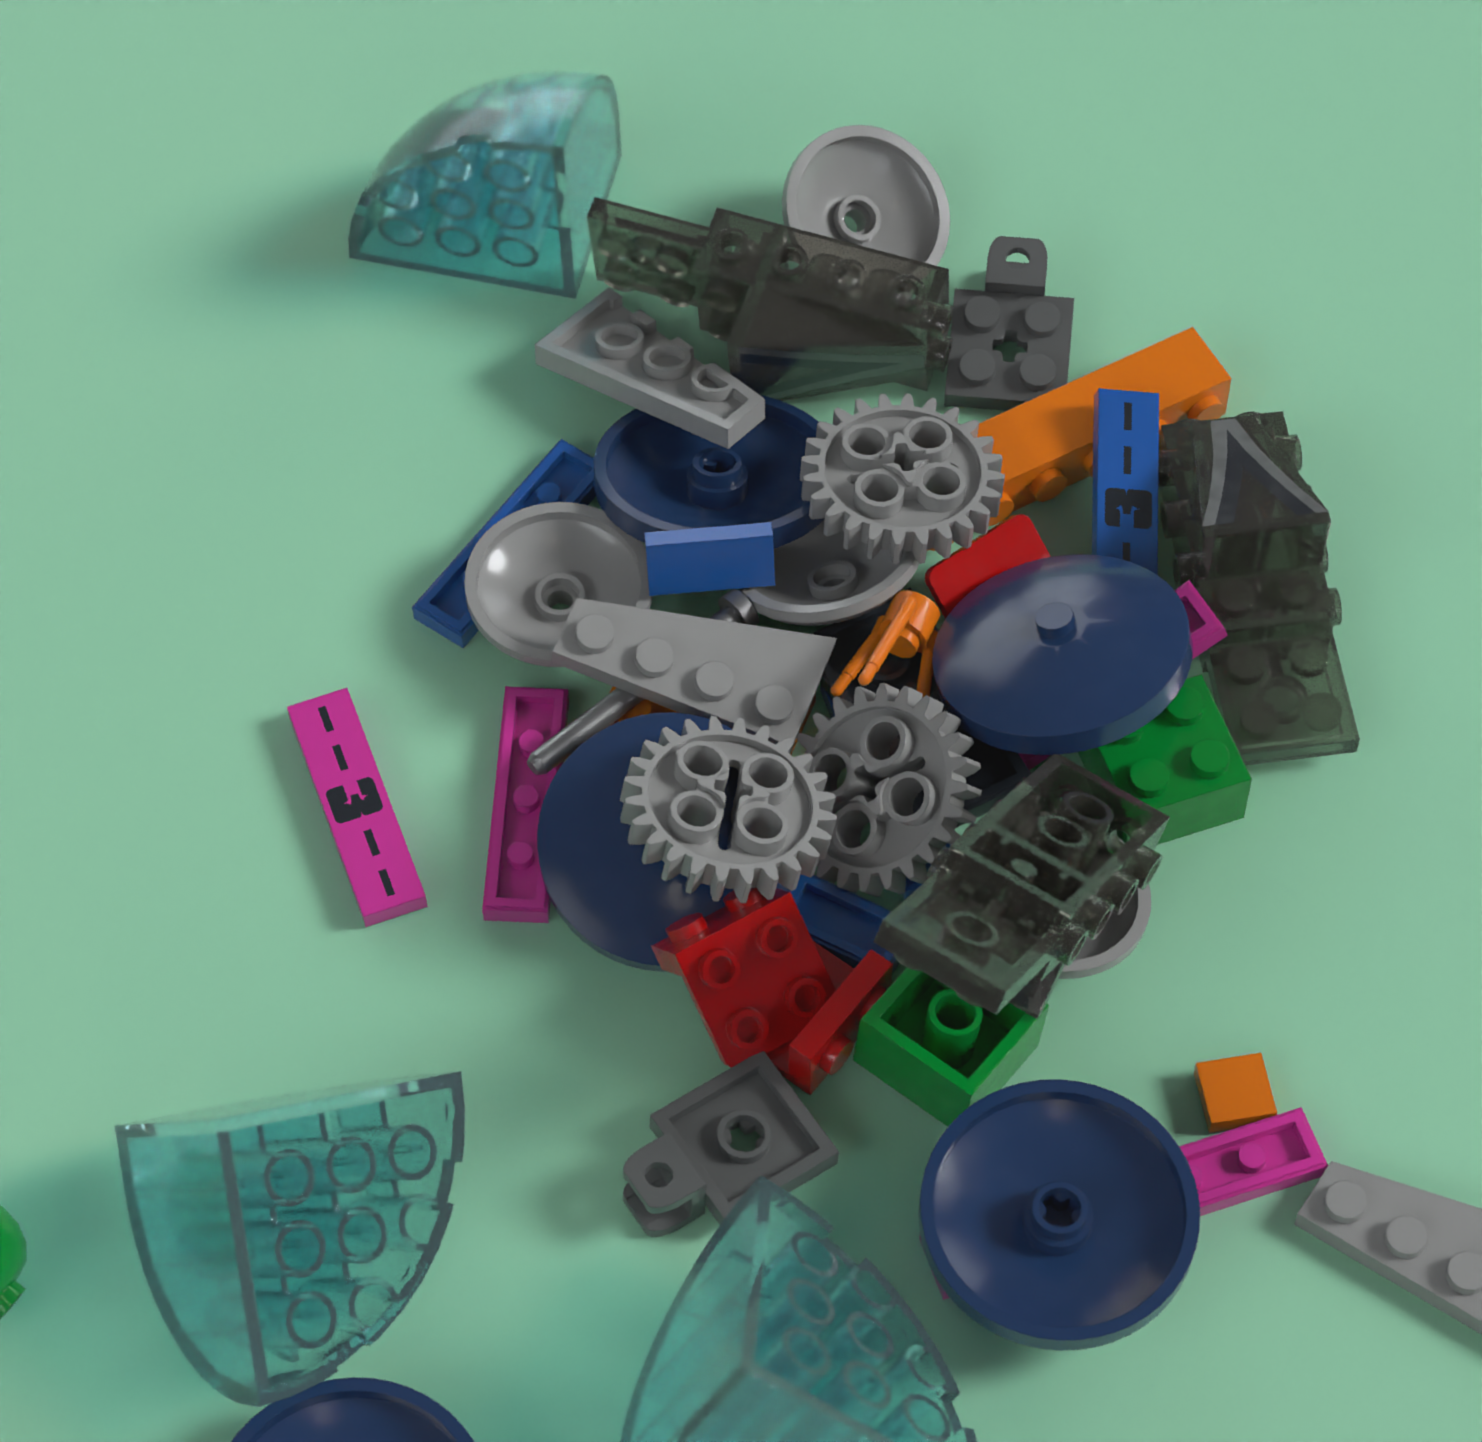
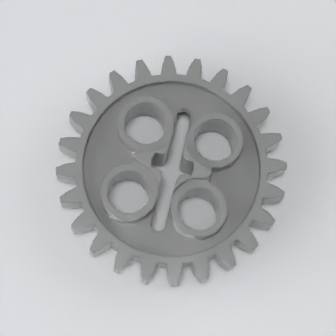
(901, 478)
(885, 787)
(679, 798)

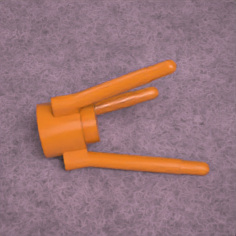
(902, 632)

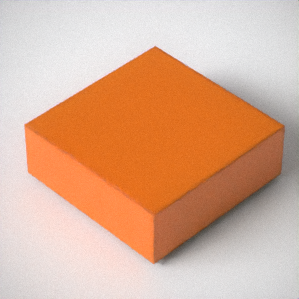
(1234, 1091)

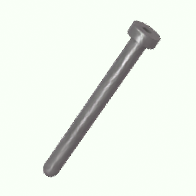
(733, 607)

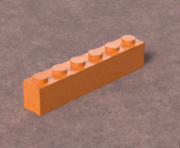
(1050, 438)

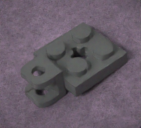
(1008, 311)
(693, 1155)

